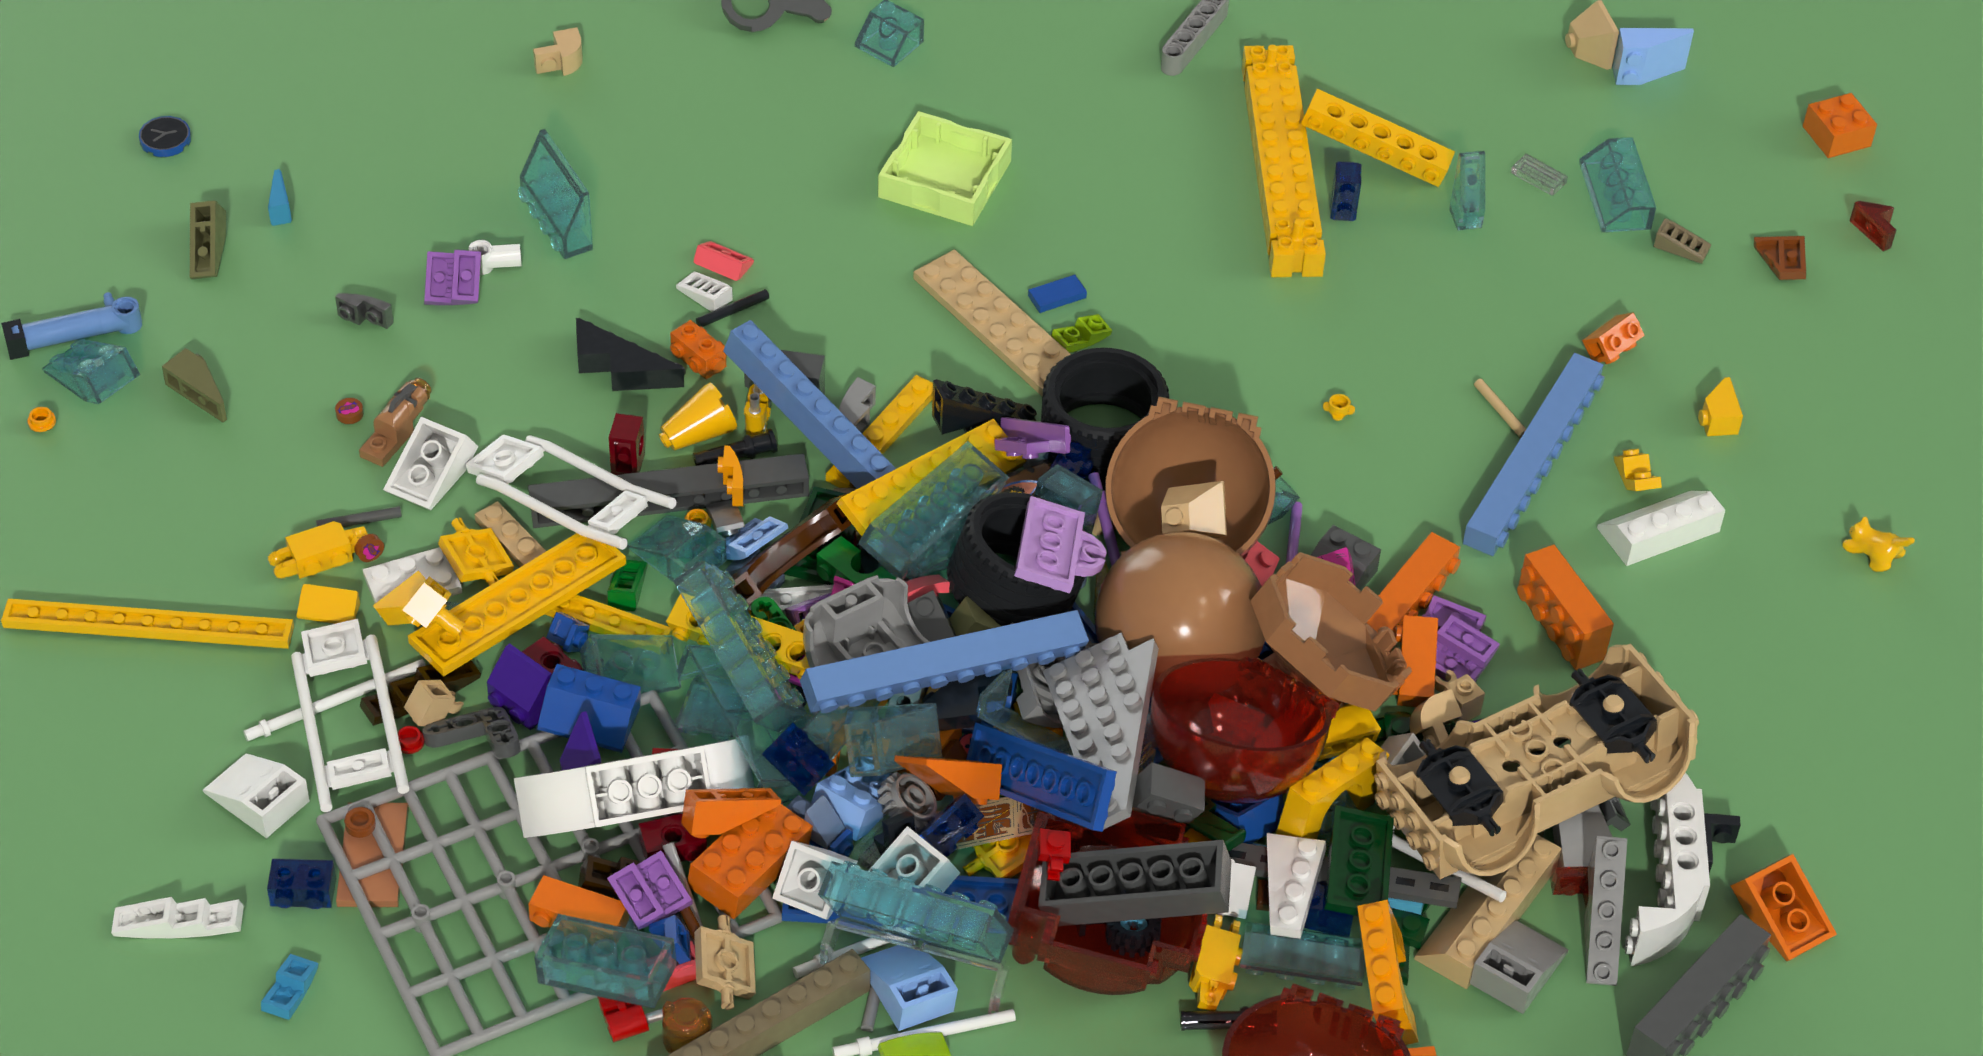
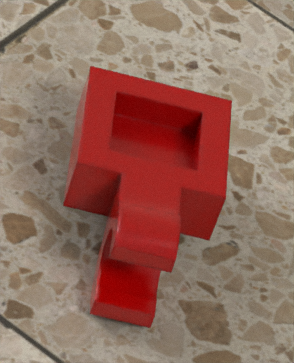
(1055, 849)

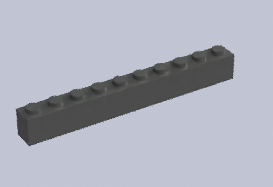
(691, 487)

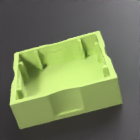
(945, 168)

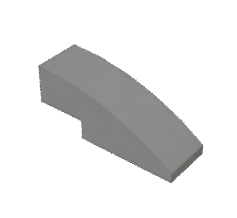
(858, 403)

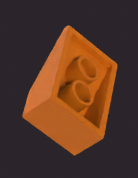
(956, 776)
(1785, 907)

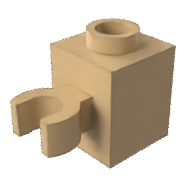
(1467, 694)
(431, 702)

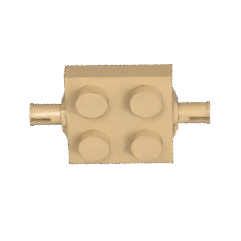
(725, 962)

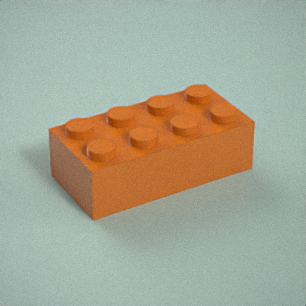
(1565, 607)
(746, 859)

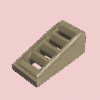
(1673, 238)

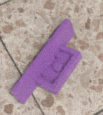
(1032, 437)

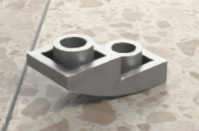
(360, 307)
(725, 517)

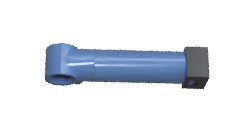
(116, 315)

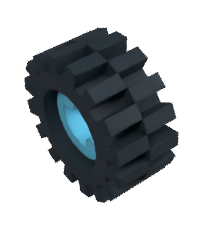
(1133, 941)

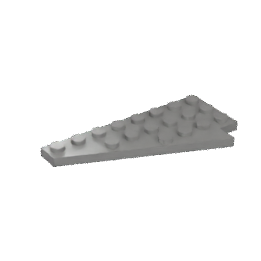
(1105, 709)

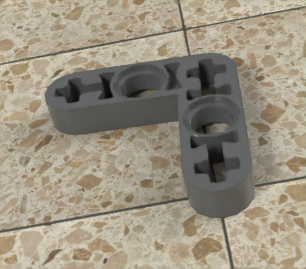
(490, 722)

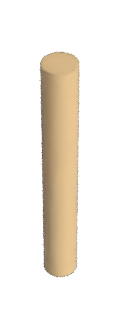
(1500, 407)

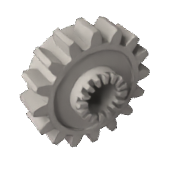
(910, 794)

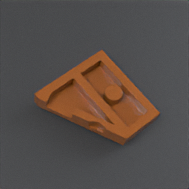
(1783, 255)

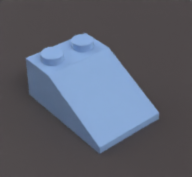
(1650, 54)

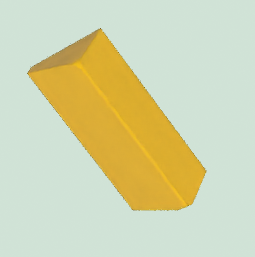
(327, 604)

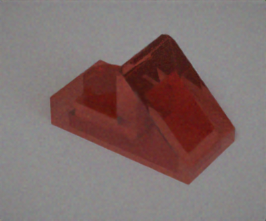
(1874, 223)
(1571, 882)

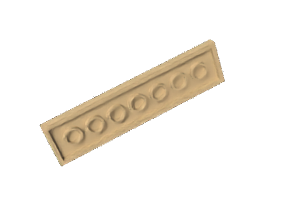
(992, 317)

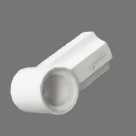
(496, 255)

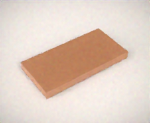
(382, 887)

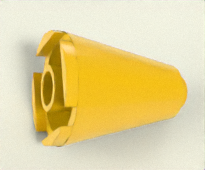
(698, 420)

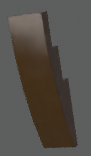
(401, 690)

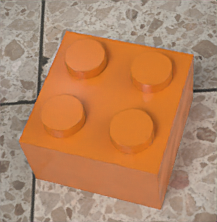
(1839, 125)

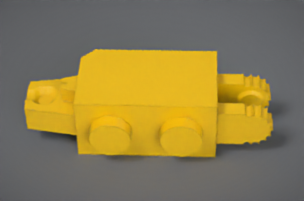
(316, 550)
(1215, 965)

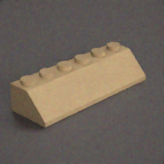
(1480, 919)

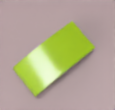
(1086, 332)
(915, 1045)

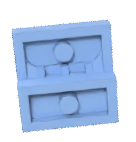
(752, 537)

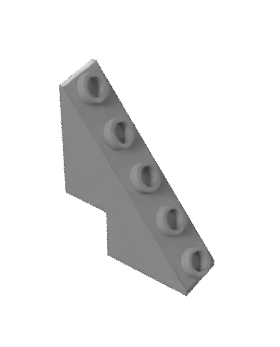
(1604, 910)

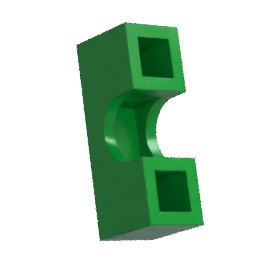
(844, 561)

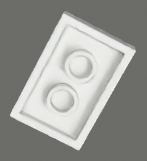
(433, 563)

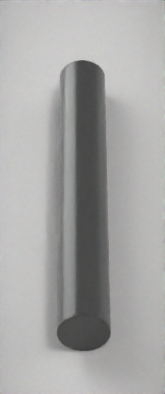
(364, 517)

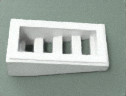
(721, 291)

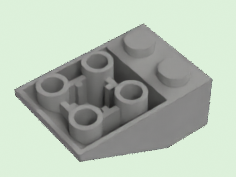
(1516, 965)

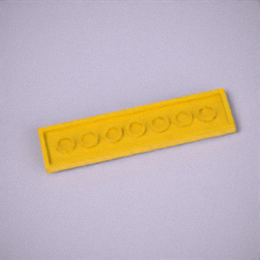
(874, 498)
(517, 601)

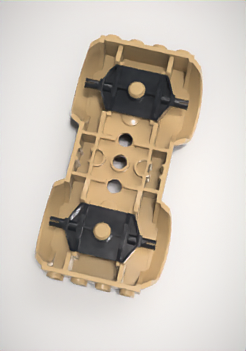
(1473, 816)

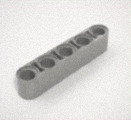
(1192, 35)

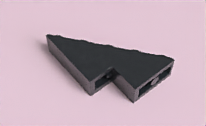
(629, 364)
(966, 409)
(959, 702)

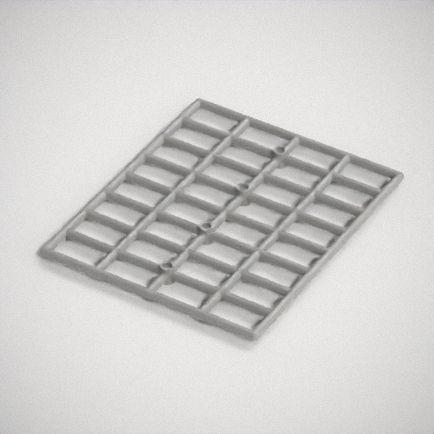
(505, 888)

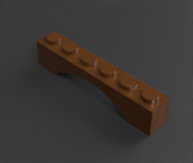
(789, 549)

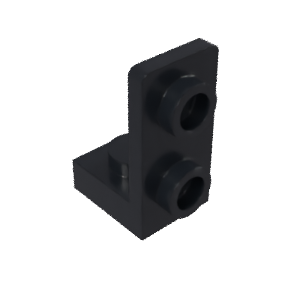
(1721, 830)

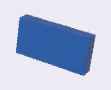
(1057, 293)

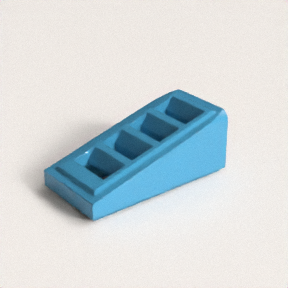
(278, 202)

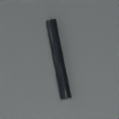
(732, 308)

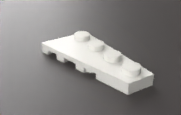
(1292, 878)

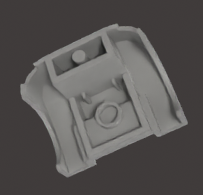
(860, 622)

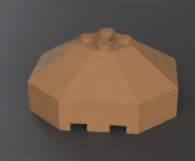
(1322, 632)

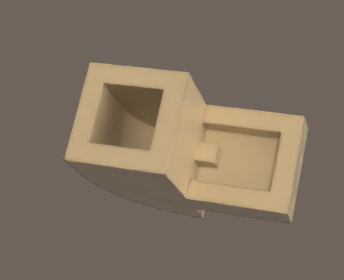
(563, 55)
(1432, 716)

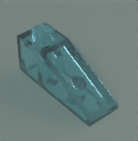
(1468, 191)

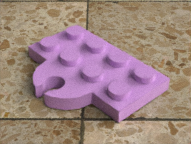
(1055, 546)

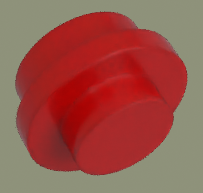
(410, 739)

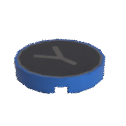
(164, 136)

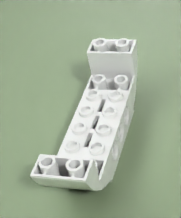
(626, 788)
(1681, 871)

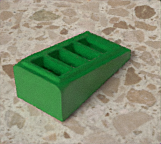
(627, 587)

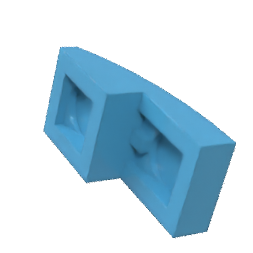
(290, 986)

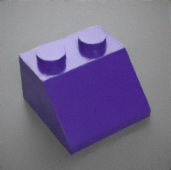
(518, 686)

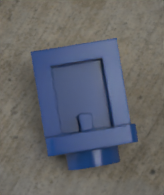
(568, 632)

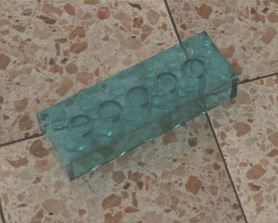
(932, 510)
(740, 646)
(916, 910)

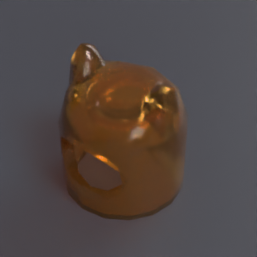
(684, 1022)

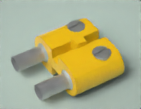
(756, 411)

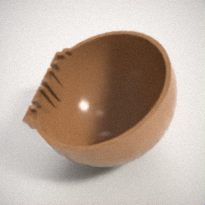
(1190, 448)
(1184, 595)

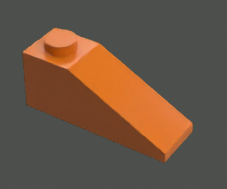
(720, 810)

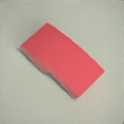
(925, 584)

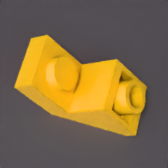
(1636, 471)

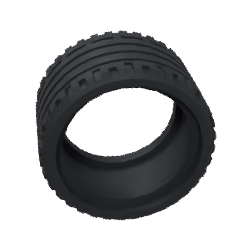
(1100, 378)
(988, 580)

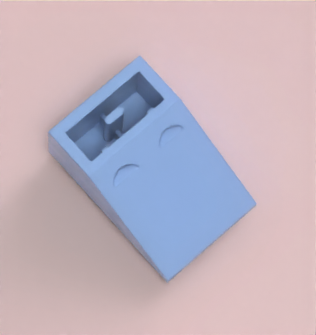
(853, 800)
(911, 985)

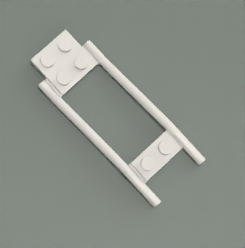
(510, 457)
(331, 650)

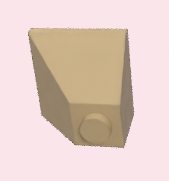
(1593, 36)
(1195, 509)

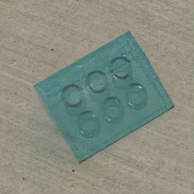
(556, 198)

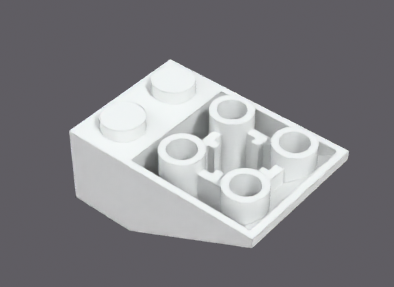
(260, 792)

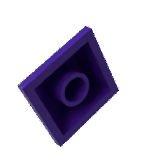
(581, 747)

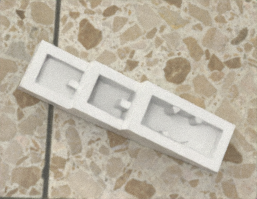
(177, 920)

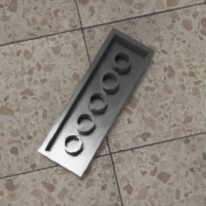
(1139, 883)
(1703, 992)

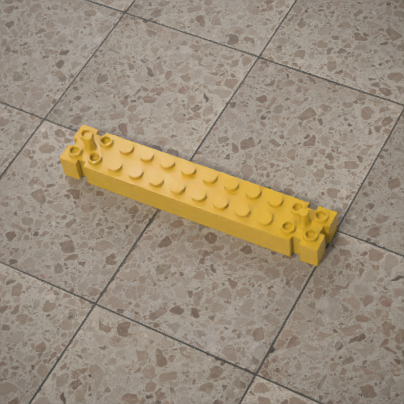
(1282, 162)

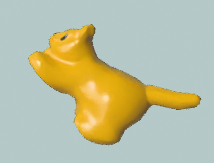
(1878, 545)

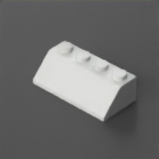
(1663, 526)

